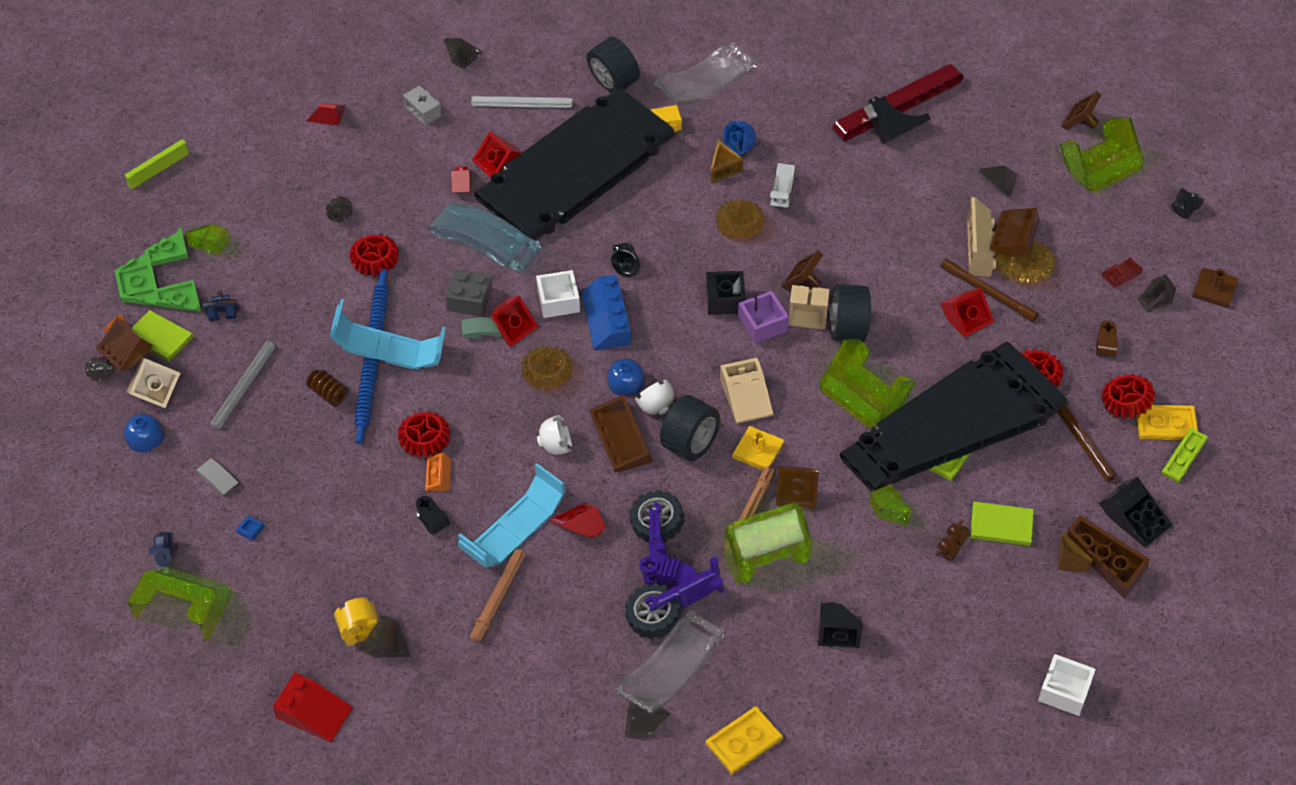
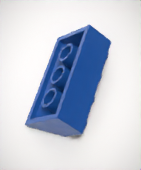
(606, 313)

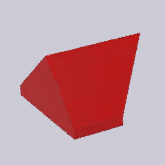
(327, 114)

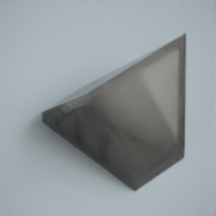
(461, 51)
(1001, 177)
(1158, 293)
(385, 640)
(641, 723)

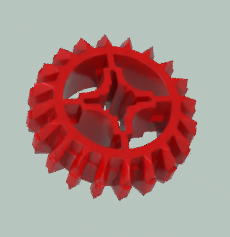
(374, 254)
(1043, 362)
(1129, 400)
(424, 425)

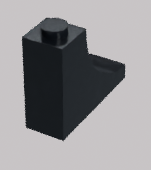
(890, 122)

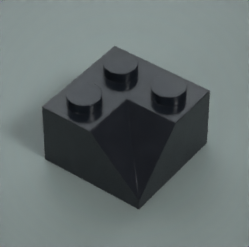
(724, 291)
(838, 626)

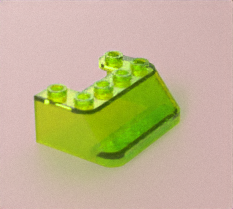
(1108, 160)
(860, 389)
(766, 539)
(207, 596)

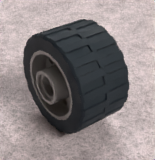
(613, 64)
(850, 312)
(689, 427)

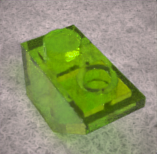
(208, 238)
(889, 505)

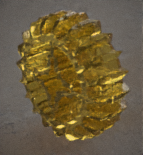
(740, 219)
(551, 368)

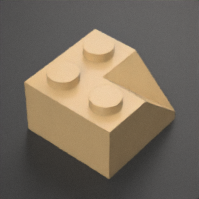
(153, 382)

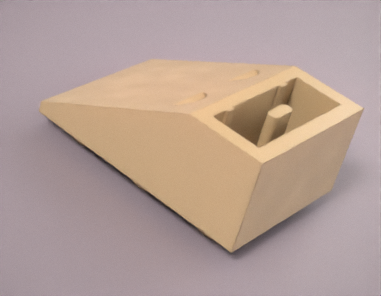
(746, 390)

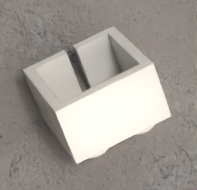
(558, 294)
(1066, 684)

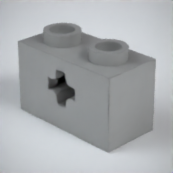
(422, 105)

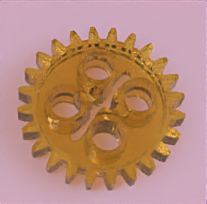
(1032, 268)

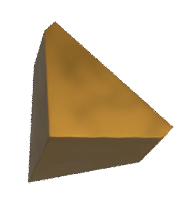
(725, 163)
(1072, 557)

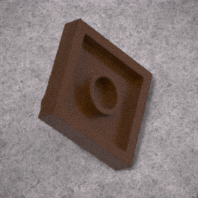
(1082, 111)
(803, 272)
(1215, 287)
(797, 486)

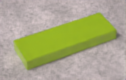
(1184, 455)

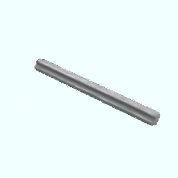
(503, 101)
(242, 385)

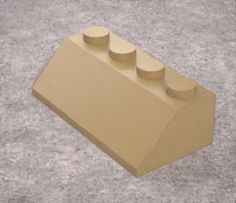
(980, 239)

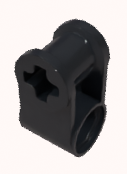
(431, 515)

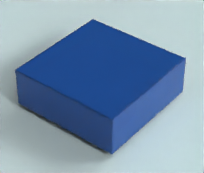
(250, 528)

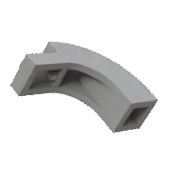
(783, 185)

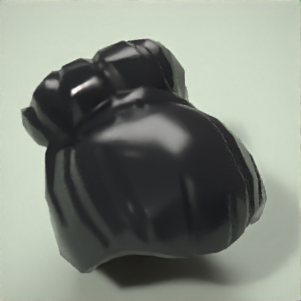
(1186, 203)
(625, 260)

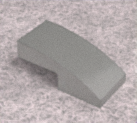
(217, 476)

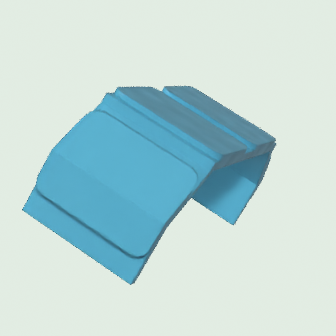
(385, 345)
(518, 522)

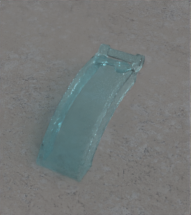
(486, 234)

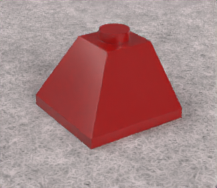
(494, 154)
(968, 311)
(513, 320)
(581, 519)

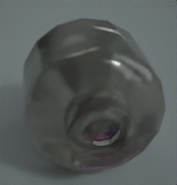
(338, 209)
(99, 368)

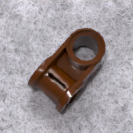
(1107, 339)

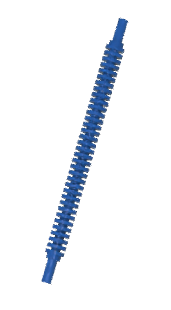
(370, 366)

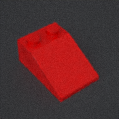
(311, 708)

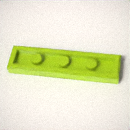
(156, 164)

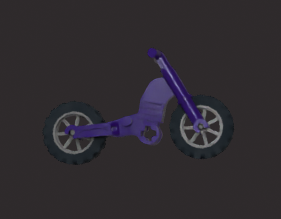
(662, 603)

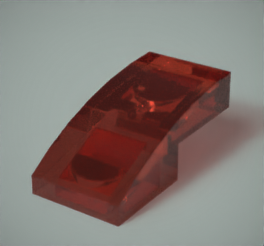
(1123, 273)

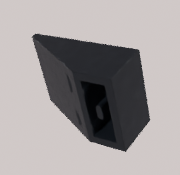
(1136, 512)

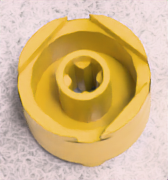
(356, 620)

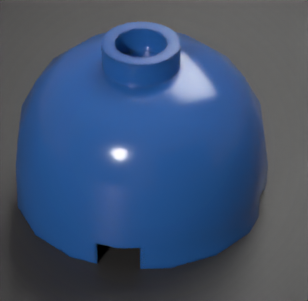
(740, 134)
(625, 377)
(143, 433)

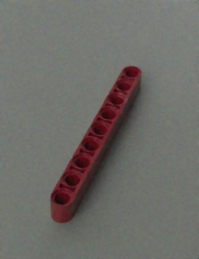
(901, 100)

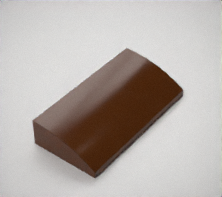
(1015, 232)
(123, 345)
(620, 434)

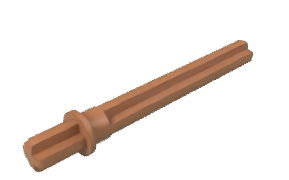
(762, 484)
(483, 622)

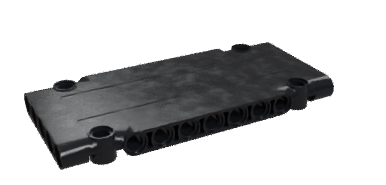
(575, 164)

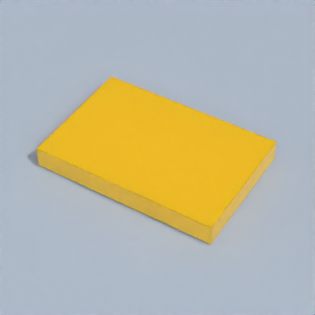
(1166, 422)
(743, 740)

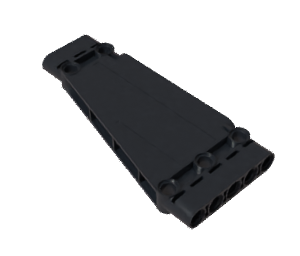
(956, 418)

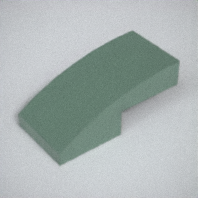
(477, 327)

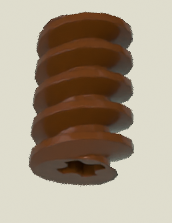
(327, 387)

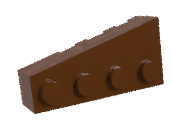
(1111, 557)

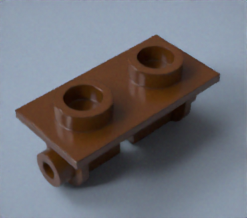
(947, 545)

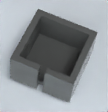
(469, 292)

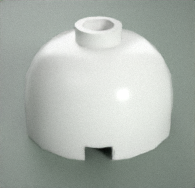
(656, 398)
(552, 434)

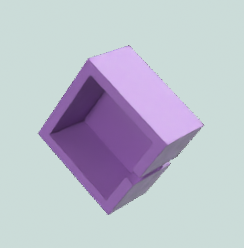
(768, 319)

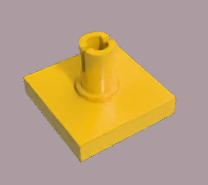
(758, 448)

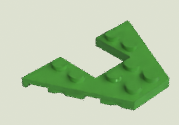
(138, 283)

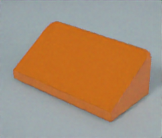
(438, 473)

